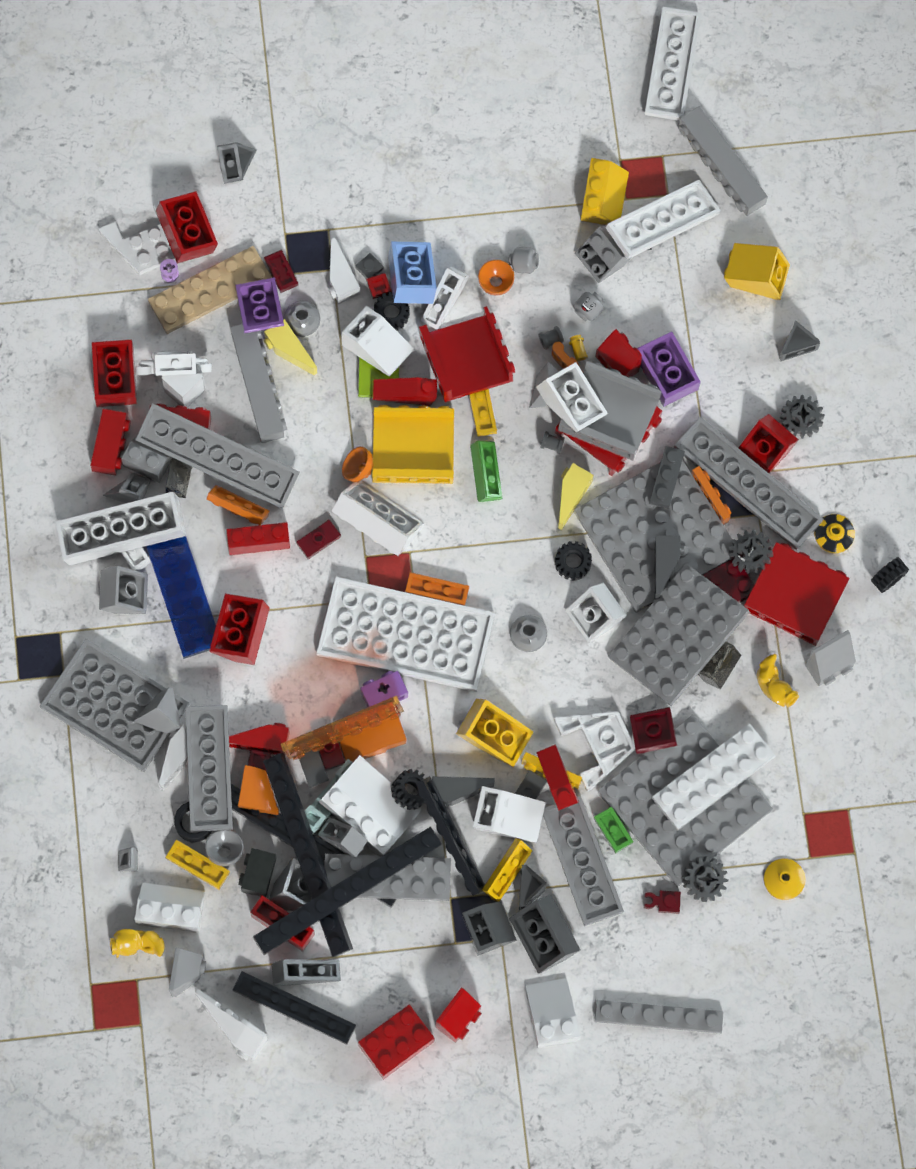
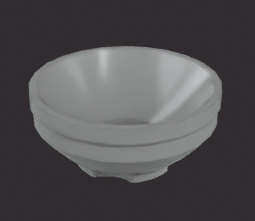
(302, 327)
(524, 642)
(224, 839)

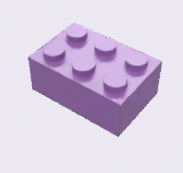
(668, 368)

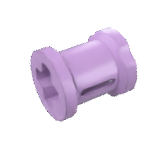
(174, 268)

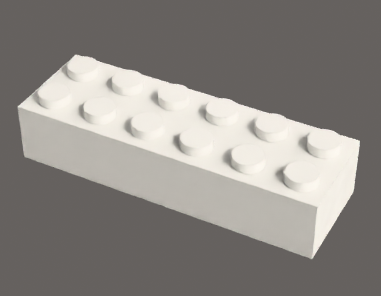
(120, 528)

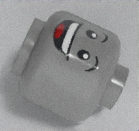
(589, 306)

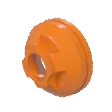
(499, 269)
(357, 464)

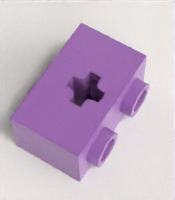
(391, 682)

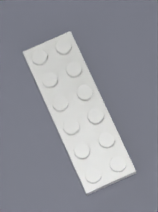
(672, 63)
(663, 219)
(713, 777)

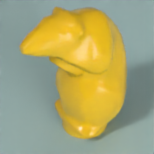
(775, 689)
(129, 941)

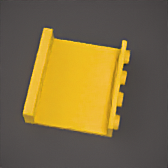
(413, 445)

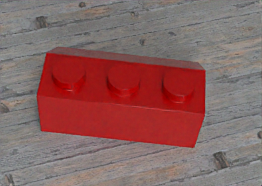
(240, 628)

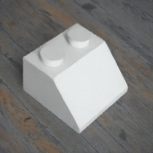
(595, 612)

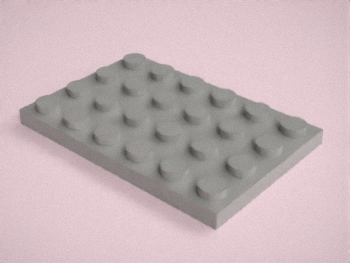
(678, 634)
(103, 699)

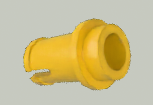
(578, 347)

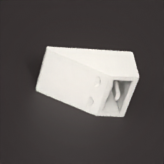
(376, 341)
(509, 814)

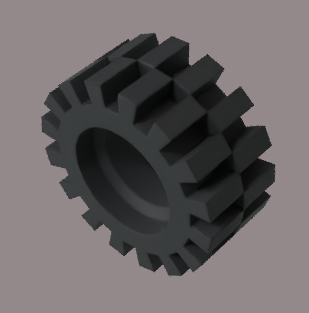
(400, 319)
(582, 552)
(890, 574)
(401, 793)

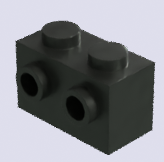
(258, 872)

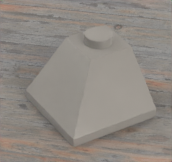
(290, 888)
(185, 970)

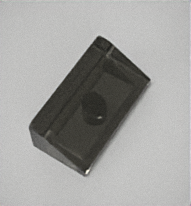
(178, 478)

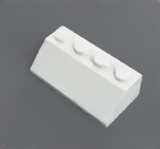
(377, 517)

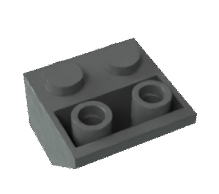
(488, 927)

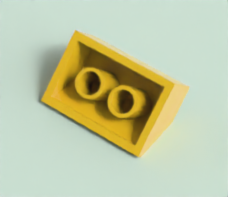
(604, 192)

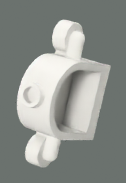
(173, 364)

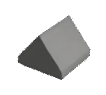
(128, 859)

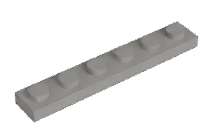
(659, 1016)

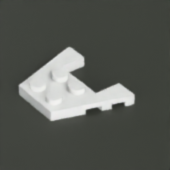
(143, 250)
(606, 739)

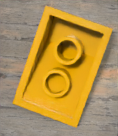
(494, 732)

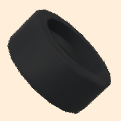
(196, 837)

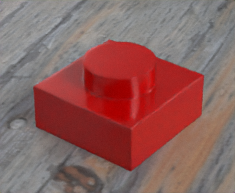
(378, 285)

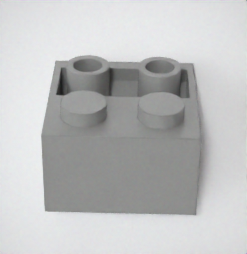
(601, 255)

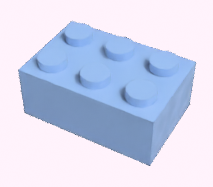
(412, 272)

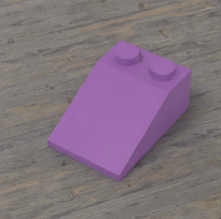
(259, 305)

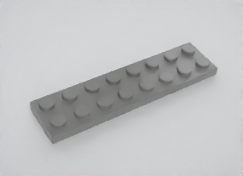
(217, 455)
(748, 483)

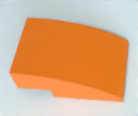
(374, 740)

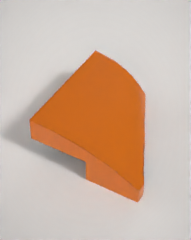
(257, 791)

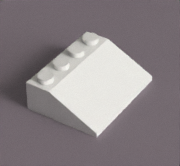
(366, 802)

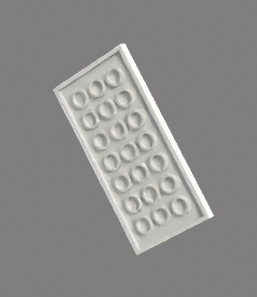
(406, 634)

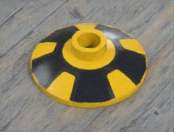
(835, 542)

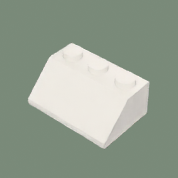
(169, 907)

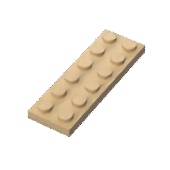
(207, 290)

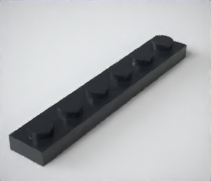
(447, 829)
(294, 1007)

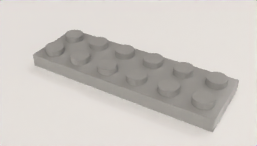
(209, 768)
(582, 862)
(421, 880)

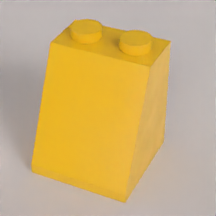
(757, 270)

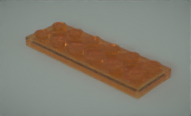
(338, 729)

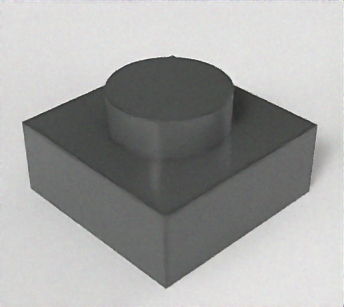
(369, 266)

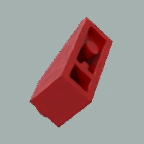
(405, 390)
(263, 738)
(557, 777)

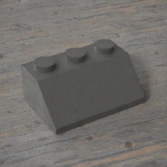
(544, 933)

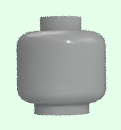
(524, 260)

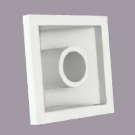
(184, 387)

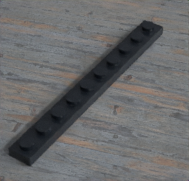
(276, 826)
(306, 849)
(347, 890)

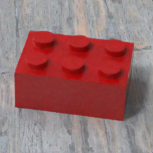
(186, 227)
(114, 373)
(396, 1041)

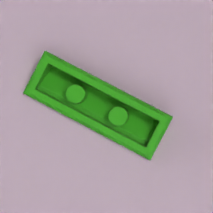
(486, 471)

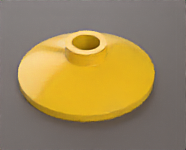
(777, 886)

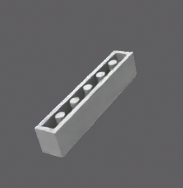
(723, 161)
(258, 384)

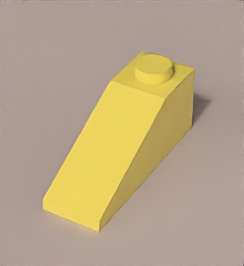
(286, 345)
(574, 486)

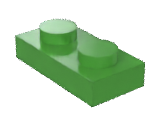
(613, 830)

